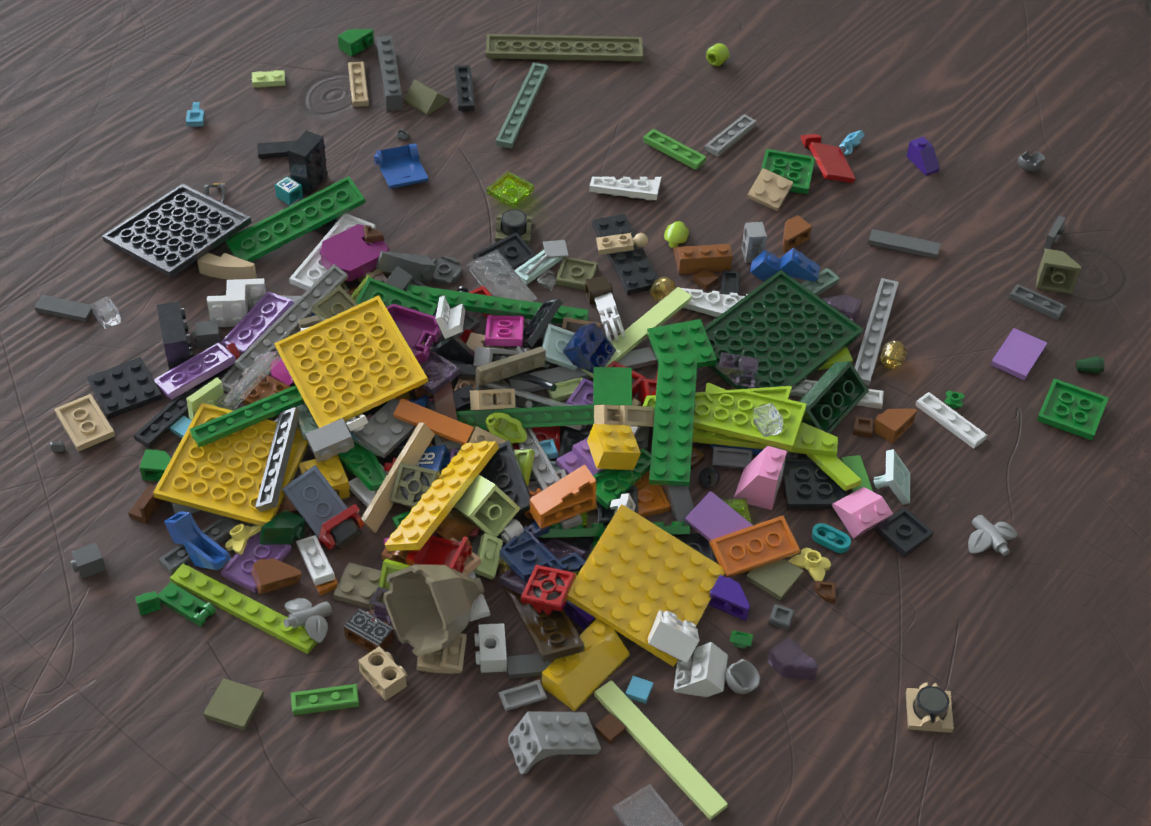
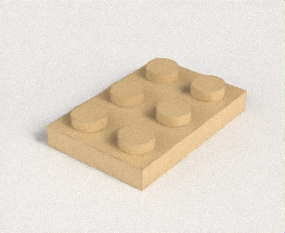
(84, 422)

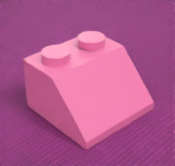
(862, 511)

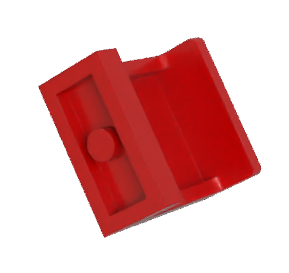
(442, 552)

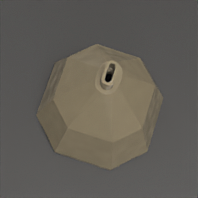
(430, 605)

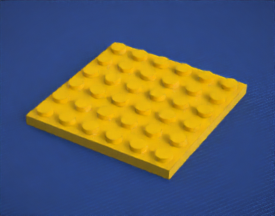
(350, 363)
(226, 472)
(637, 574)

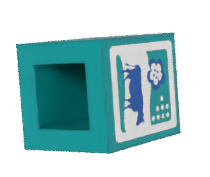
(288, 190)

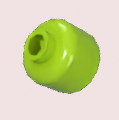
(717, 54)

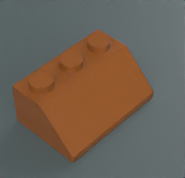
(696, 258)

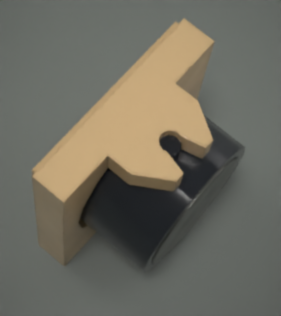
(929, 709)

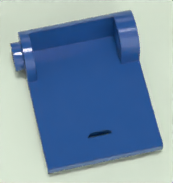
(400, 165)

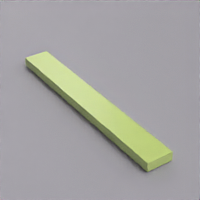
(653, 318)
(661, 750)

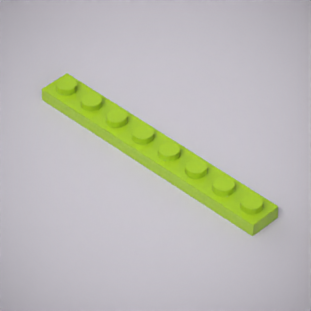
(242, 607)

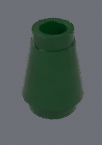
(1090, 365)

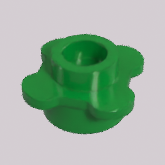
(954, 399)

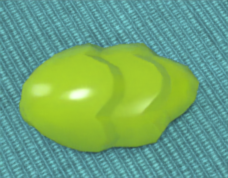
(676, 234)
(506, 427)

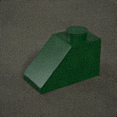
(282, 529)

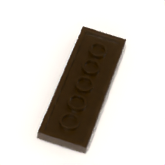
(551, 634)

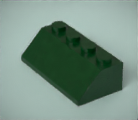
(833, 396)

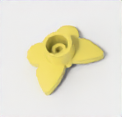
(240, 535)
(812, 561)

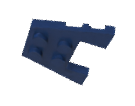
(526, 551)

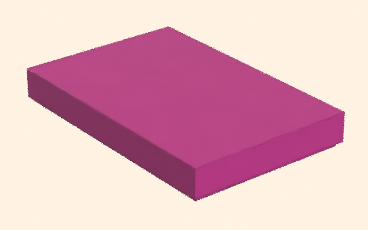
(504, 330)

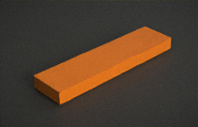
(436, 422)

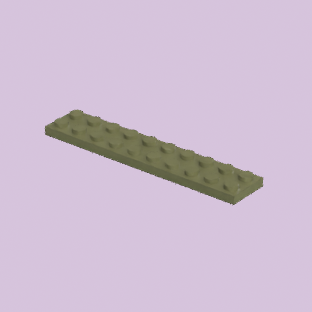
(564, 47)

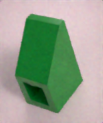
(355, 40)

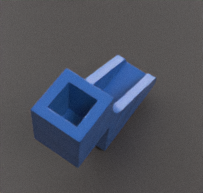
(792, 263)
(200, 547)

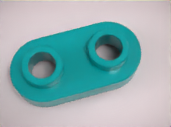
(831, 538)

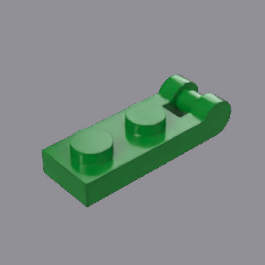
(185, 604)

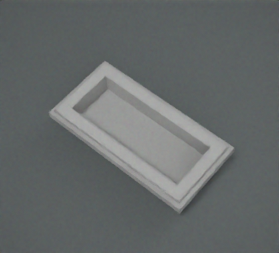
(522, 695)

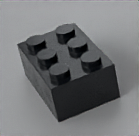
(308, 161)
(173, 333)

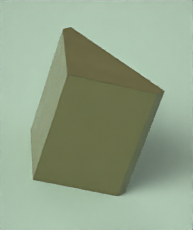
(424, 98)

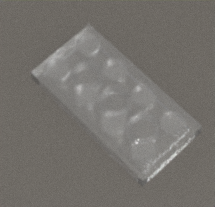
(499, 277)
(249, 381)

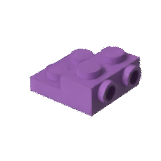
(578, 457)

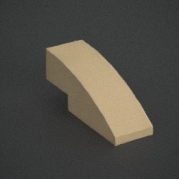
(226, 267)
(624, 415)

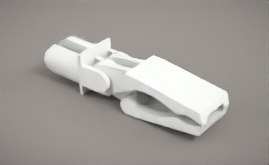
(609, 316)

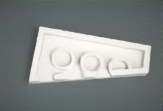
(626, 187)
(711, 303)

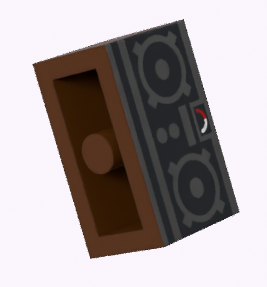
(369, 631)

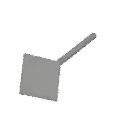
(552, 250)

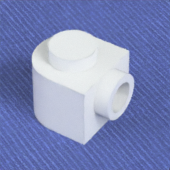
(512, 529)

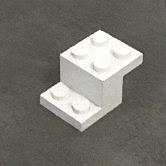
(239, 300)

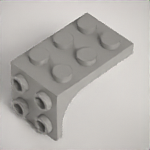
(551, 734)

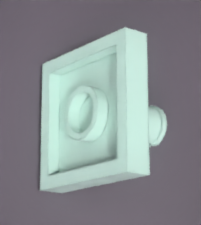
(554, 342)
(896, 477)

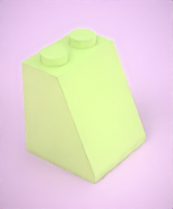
(486, 506)

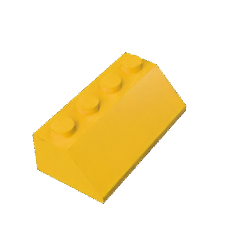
(579, 675)

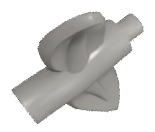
(990, 535)
(312, 617)

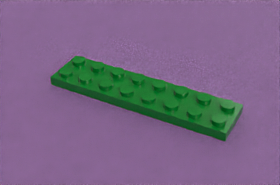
(296, 220)
(673, 420)

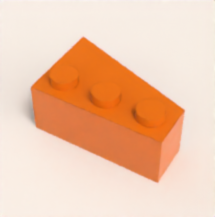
(565, 498)

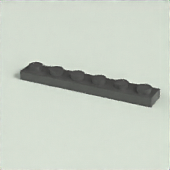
(277, 460)

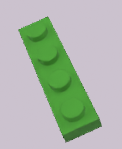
(674, 149)

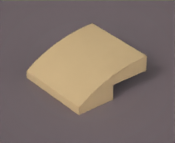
(445, 660)

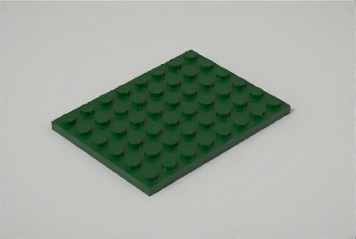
(784, 329)

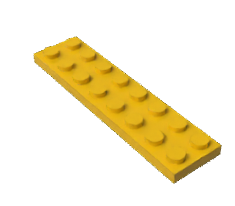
(441, 497)

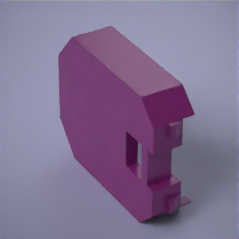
(351, 252)
(415, 328)

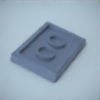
(314, 498)

